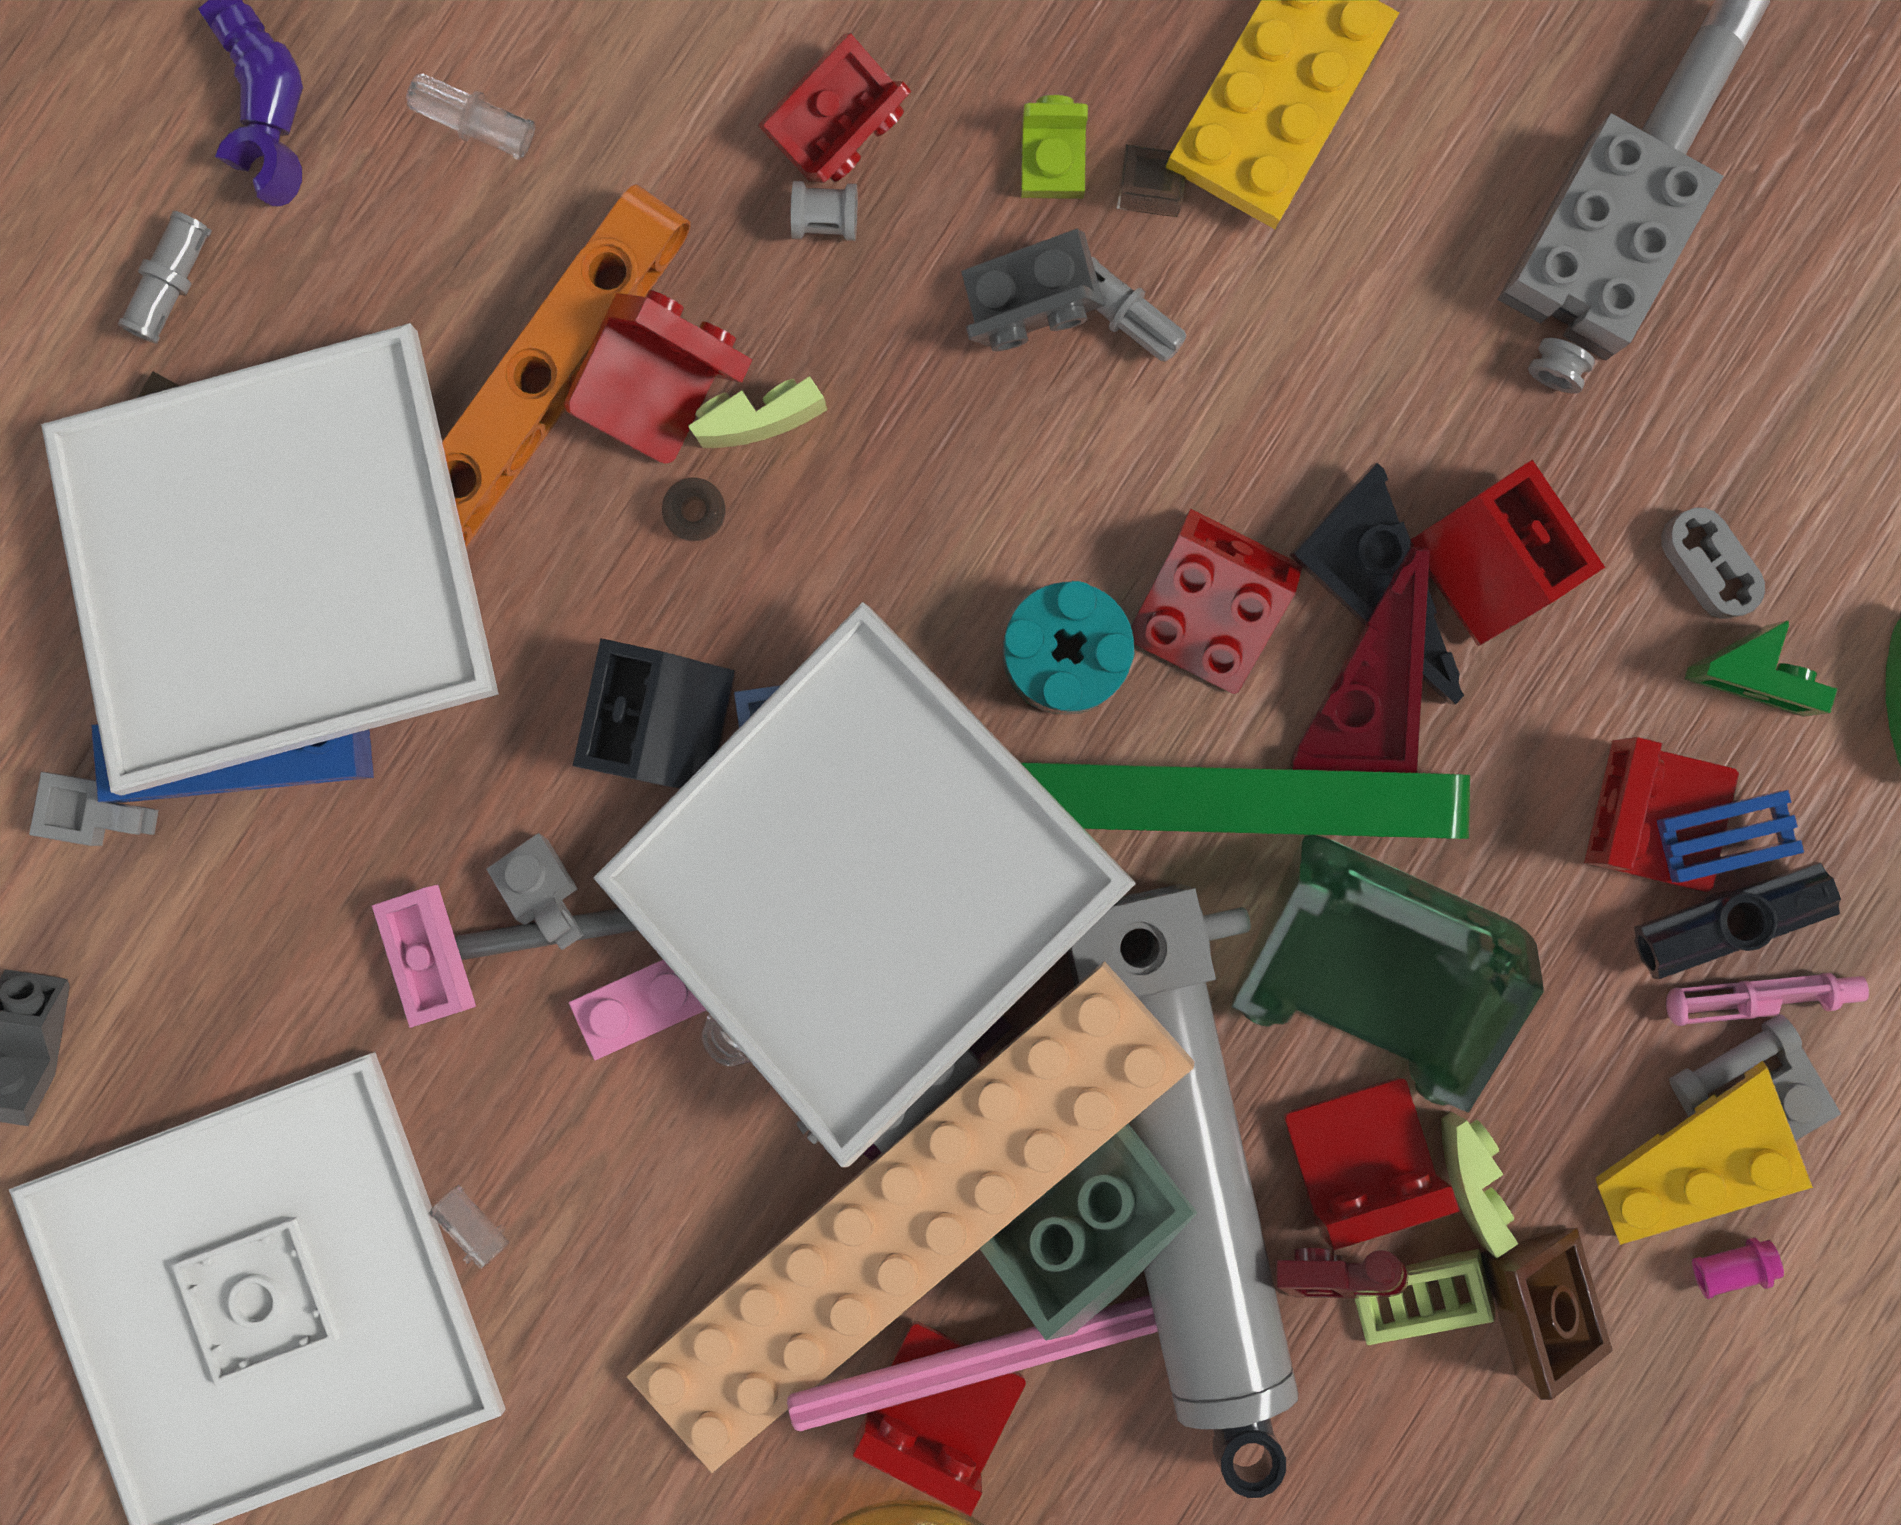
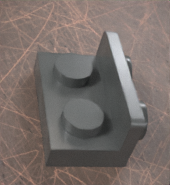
(1032, 289)

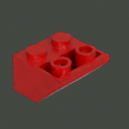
(1507, 553)

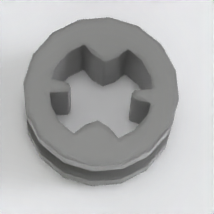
(1561, 365)

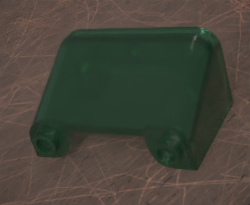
(1393, 968)

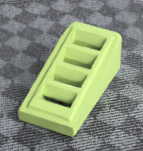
(1454, 1316)

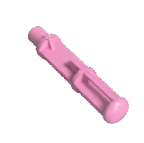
(1765, 997)

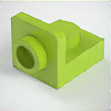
(1053, 148)

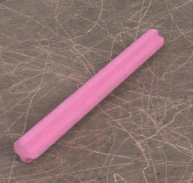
(965, 1366)

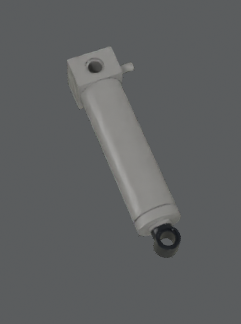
(1214, 1278)

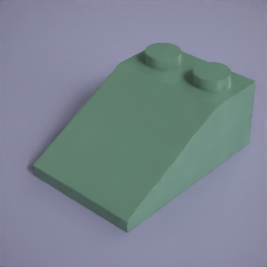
(1089, 1235)

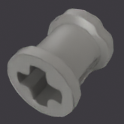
(824, 211)

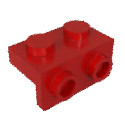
(835, 111)

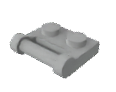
(1796, 1081)

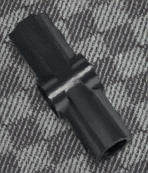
(1770, 910)

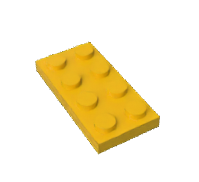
(1279, 100)

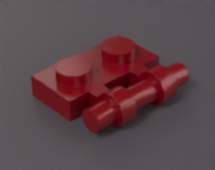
(1325, 1275)

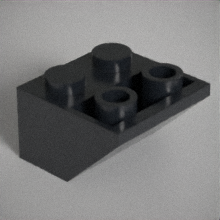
(652, 714)

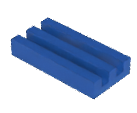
(1781, 824)

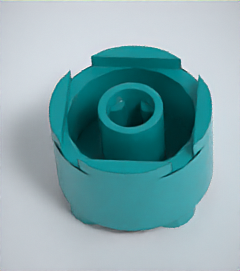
(1073, 612)

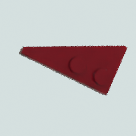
(1375, 700)

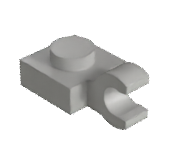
(70, 812)
(534, 887)

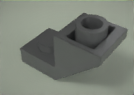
(29, 1040)

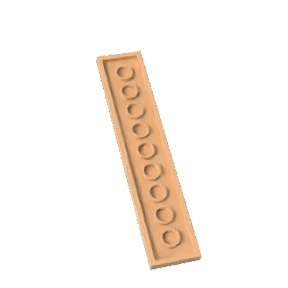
(912, 1216)

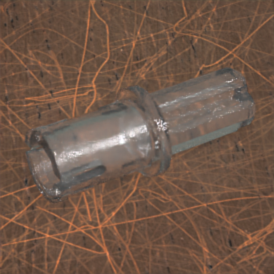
(470, 115)

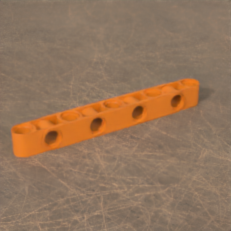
(505, 422)

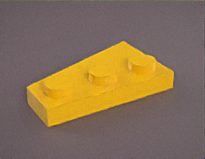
(1710, 1164)

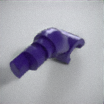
(268, 100)

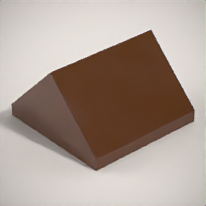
(1548, 1311)

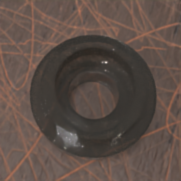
(680, 495)

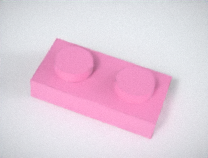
(423, 955)
(633, 1008)

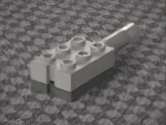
(1631, 201)

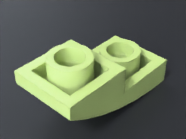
(735, 422)
(1470, 1169)

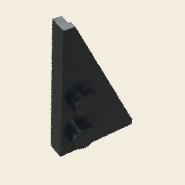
(1357, 555)

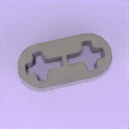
(1724, 554)

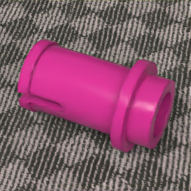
(1738, 1268)

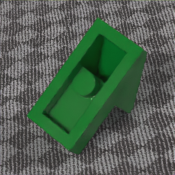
(1750, 672)

